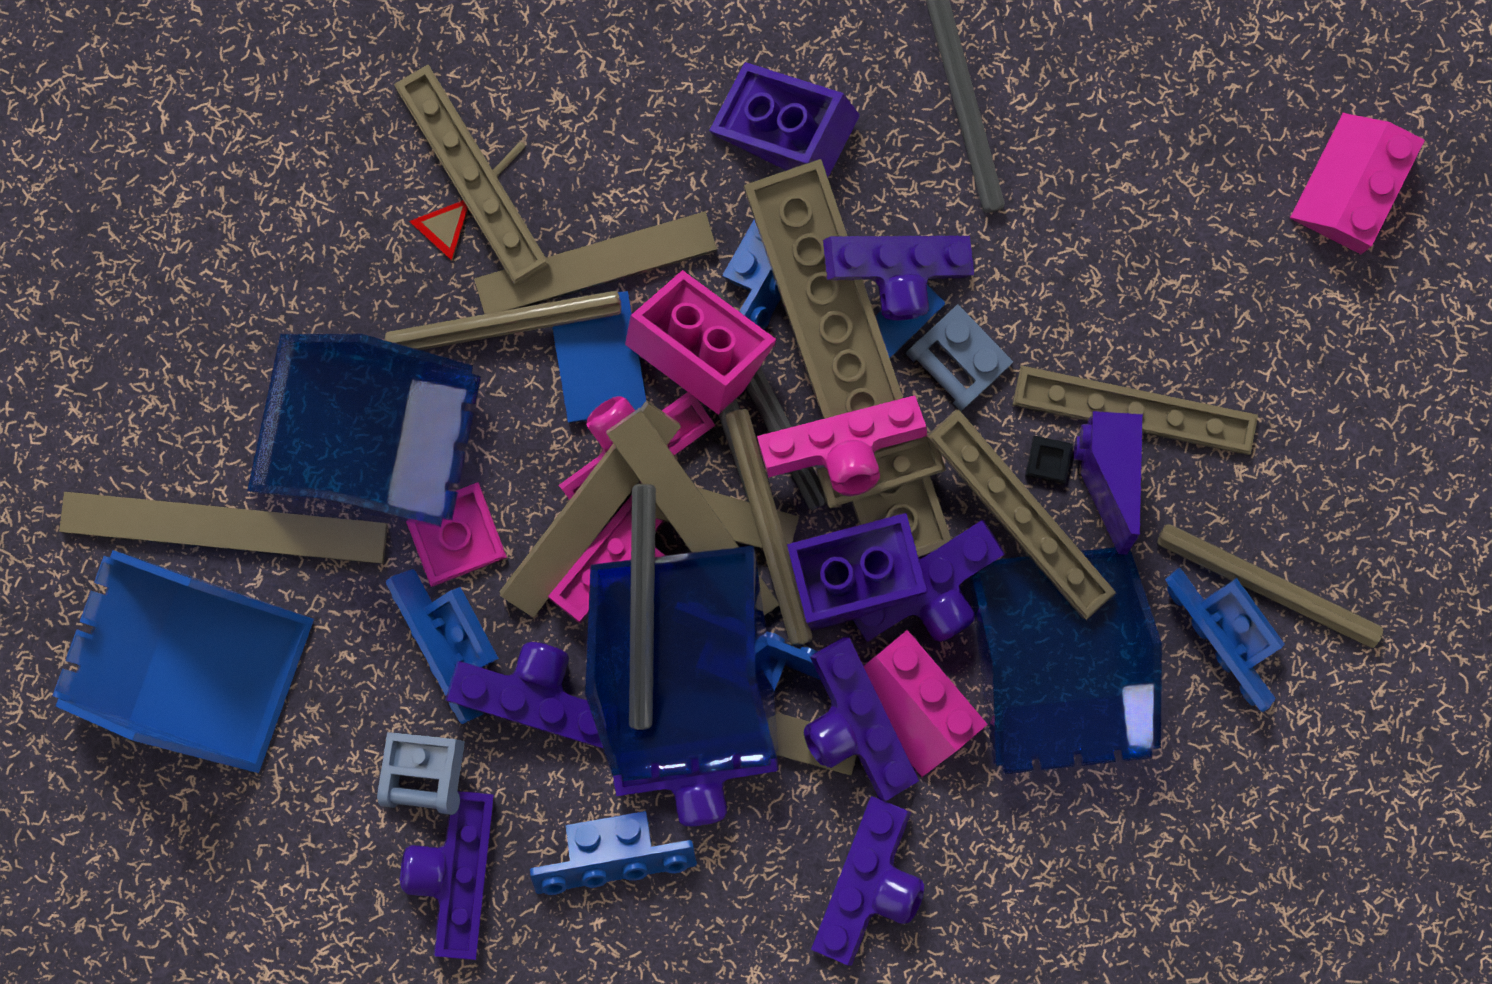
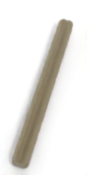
(508, 321)
(768, 525)
(1270, 586)

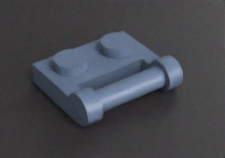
(968, 348)
(421, 758)

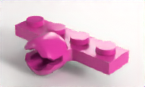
(685, 410)
(844, 443)
(610, 546)

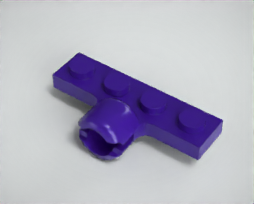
(899, 266)
(944, 606)
(528, 695)
(856, 723)
(697, 795)
(454, 875)
(869, 884)

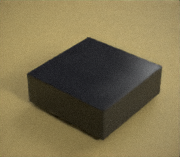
(1049, 459)

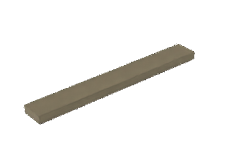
(223, 527)

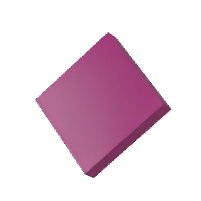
(460, 543)

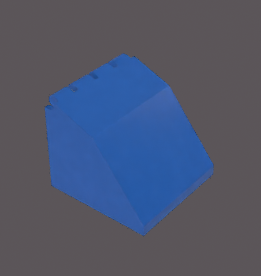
(182, 663)

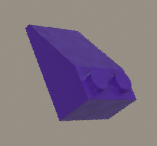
(785, 119)
(1112, 472)
(856, 571)

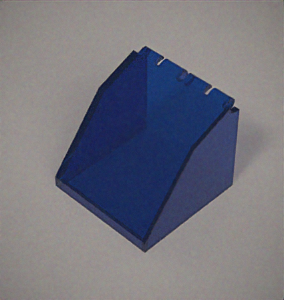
(364, 427)
(707, 666)
(1062, 680)

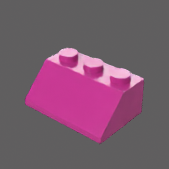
(1357, 180)
(699, 341)
(921, 703)

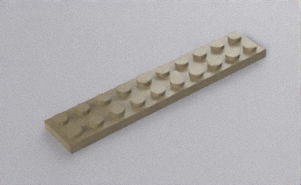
(835, 328)

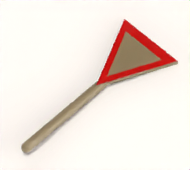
(446, 224)

